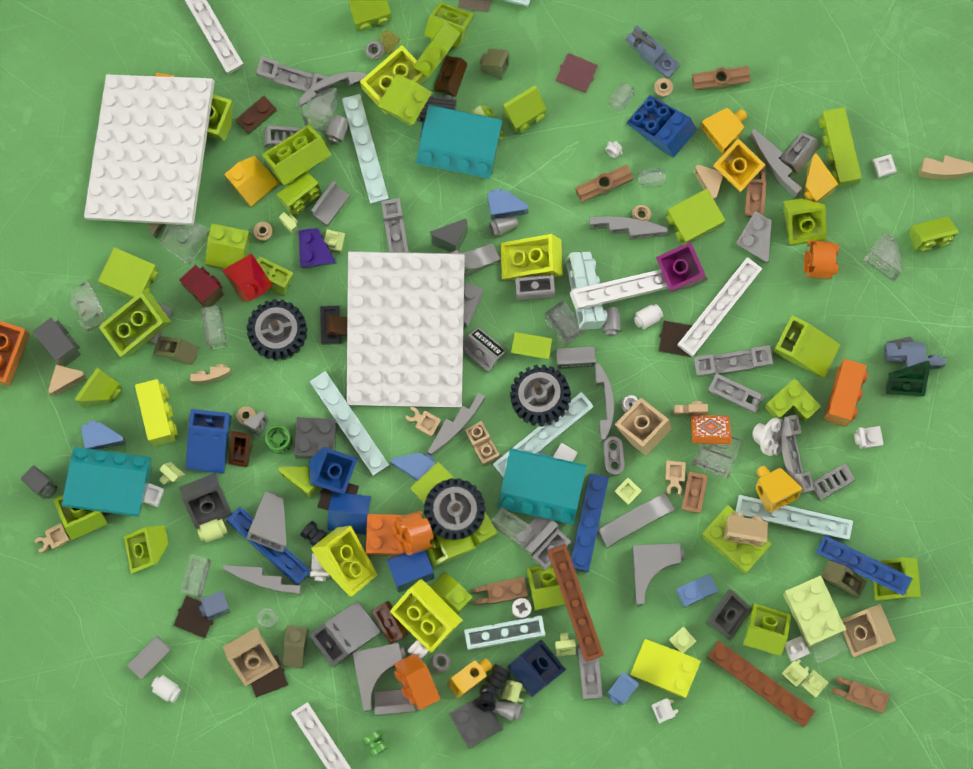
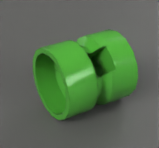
(278, 439)

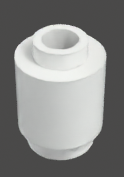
(648, 316)
(166, 689)

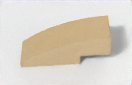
(947, 169)

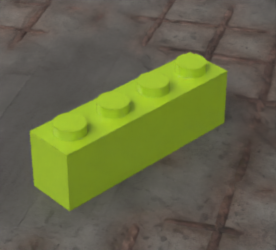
(840, 147)

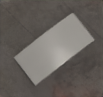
(149, 657)

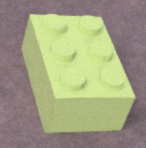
(814, 611)

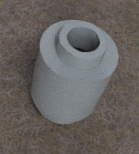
(336, 129)
(613, 323)

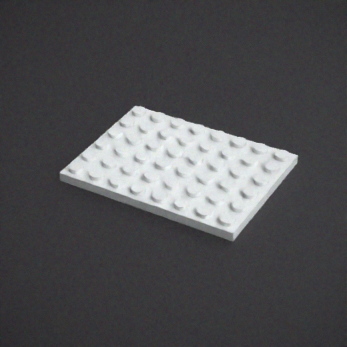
(149, 149)
(405, 329)

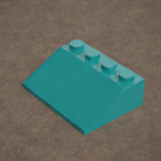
(459, 141)
(107, 481)
(541, 486)

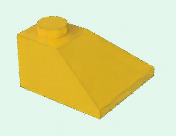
(738, 165)
(251, 180)
(819, 181)

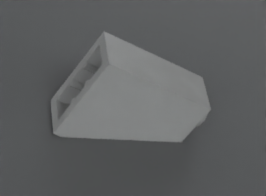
(269, 523)

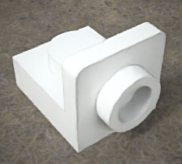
(868, 437)
(317, 571)

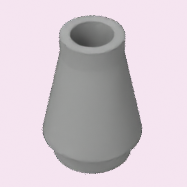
(502, 225)
(509, 710)

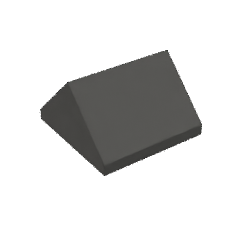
(450, 236)
(728, 614)

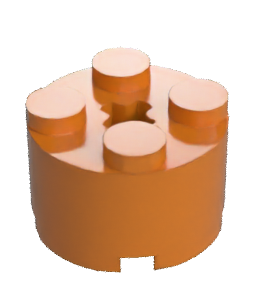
(821, 259)
(413, 533)

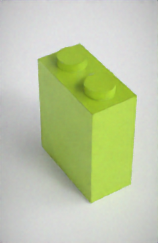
(437, 49)
(695, 217)
(127, 274)

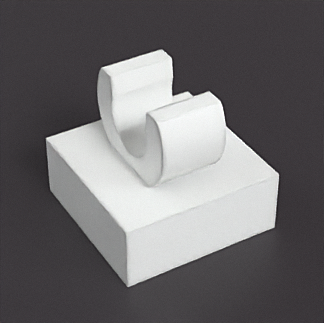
(796, 648)
(664, 710)

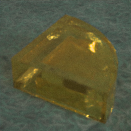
(389, 41)

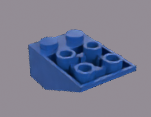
(662, 125)
(208, 440)

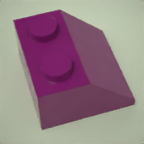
(681, 268)

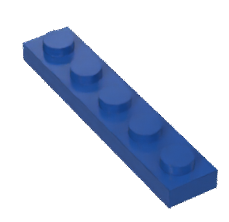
(589, 522)
(285, 561)
(864, 565)

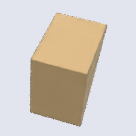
(709, 179)
(64, 378)

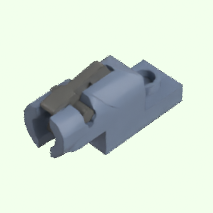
(652, 52)
(911, 353)

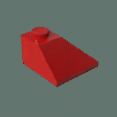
(247, 278)

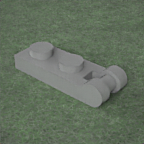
(735, 393)
(590, 677)

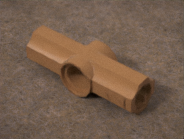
(708, 79)
(614, 178)

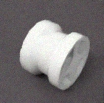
(519, 610)
(419, 649)

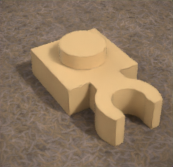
(694, 408)
(426, 422)
(675, 473)
(55, 538)

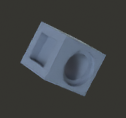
(214, 606)

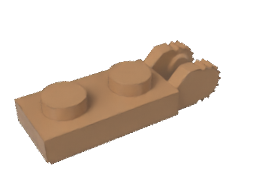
(756, 195)
(502, 591)
(863, 695)

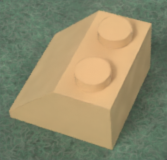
(643, 426)
(745, 530)
(867, 630)
(250, 656)

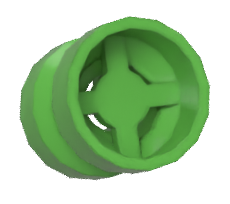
(379, 746)

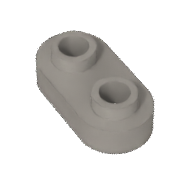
(613, 456)

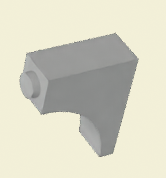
(479, 259)
(649, 561)
(371, 665)

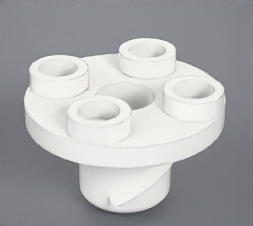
(769, 436)

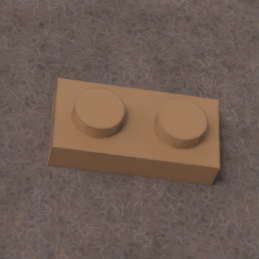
(694, 492)

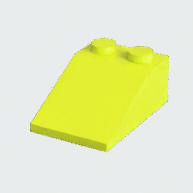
(532, 257)
(345, 559)
(665, 668)

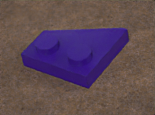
(313, 249)

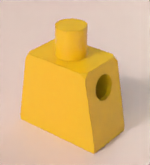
(724, 127)
(776, 488)
(464, 682)

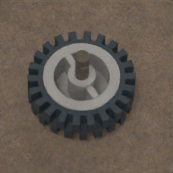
(277, 329)
(540, 395)
(454, 509)

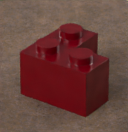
(202, 286)

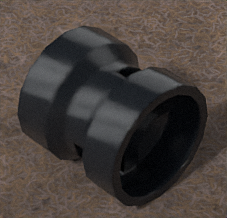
(313, 533)
(498, 676)
(488, 697)

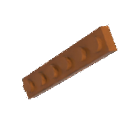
(575, 602)
(761, 684)

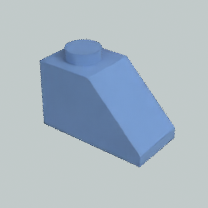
(505, 204)
(98, 436)
(414, 464)
(696, 590)
(622, 689)

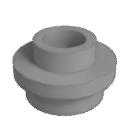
(369, 50)
(436, 657)

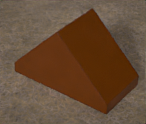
(240, 448)

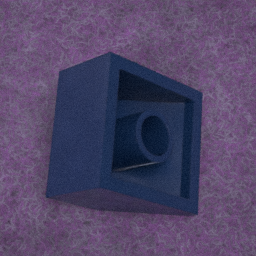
(536, 668)

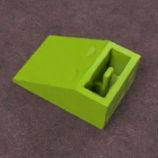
(806, 347)

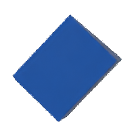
(331, 469)
(349, 511)
(410, 569)

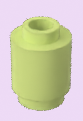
(212, 530)

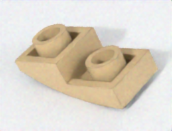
(216, 374)
(482, 443)

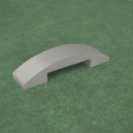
(287, 76)
(350, 79)
(394, 225)
(733, 361)
(602, 380)
(791, 453)
(635, 519)

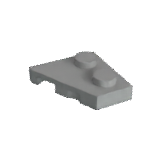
(757, 236)

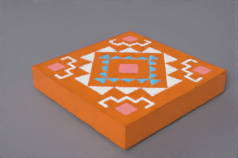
(710, 429)

